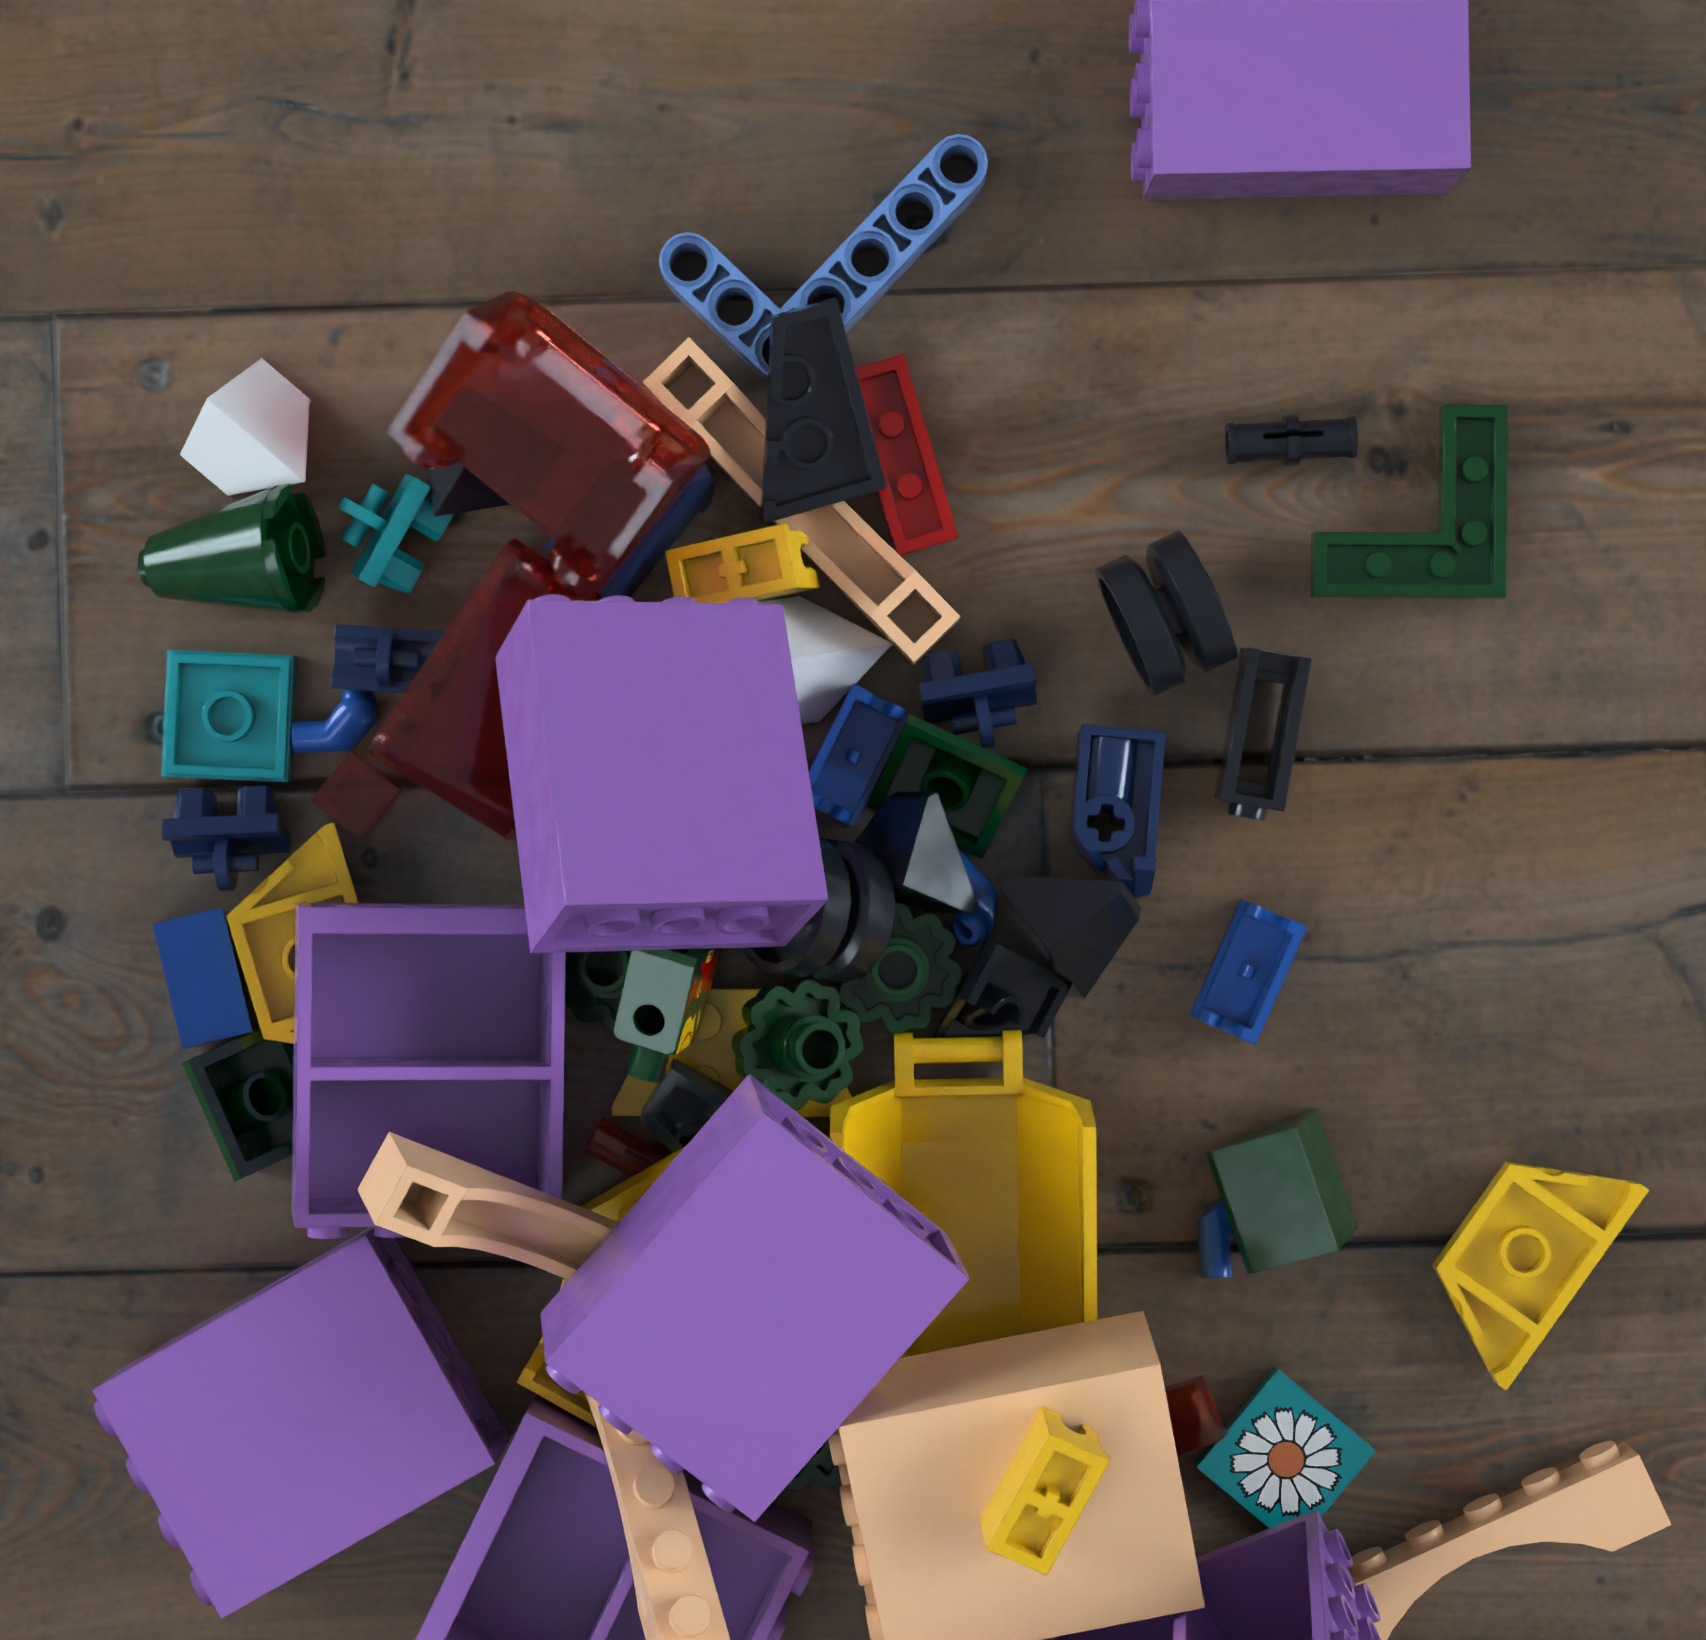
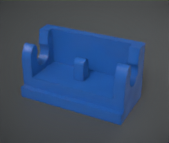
(854, 754)
(1248, 971)
(202, 978)

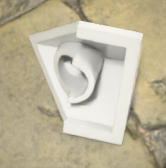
(251, 433)
(825, 655)

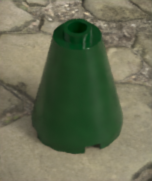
(241, 555)

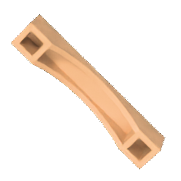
(839, 540)
(472, 1208)
(1593, 1503)
(662, 1539)

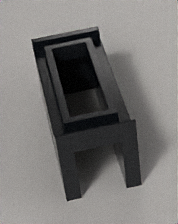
(1253, 798)

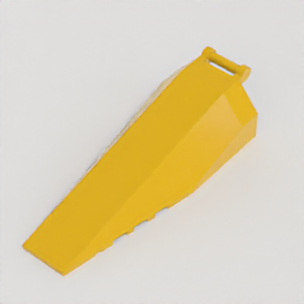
(998, 1171)

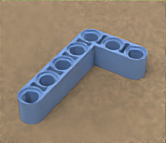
(836, 274)

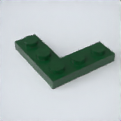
(1471, 543)

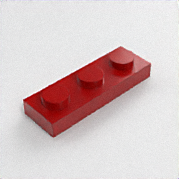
(914, 494)

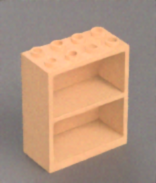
(934, 1447)

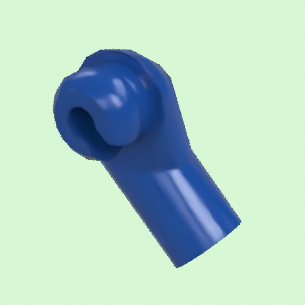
(342, 729)
(975, 927)
(1214, 1242)

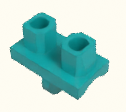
(380, 558)

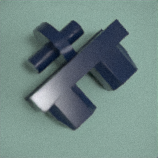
(379, 657)
(981, 698)
(226, 842)

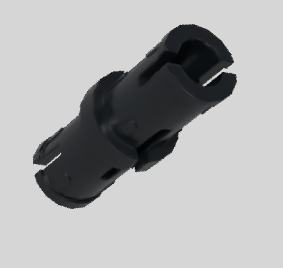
(1291, 440)

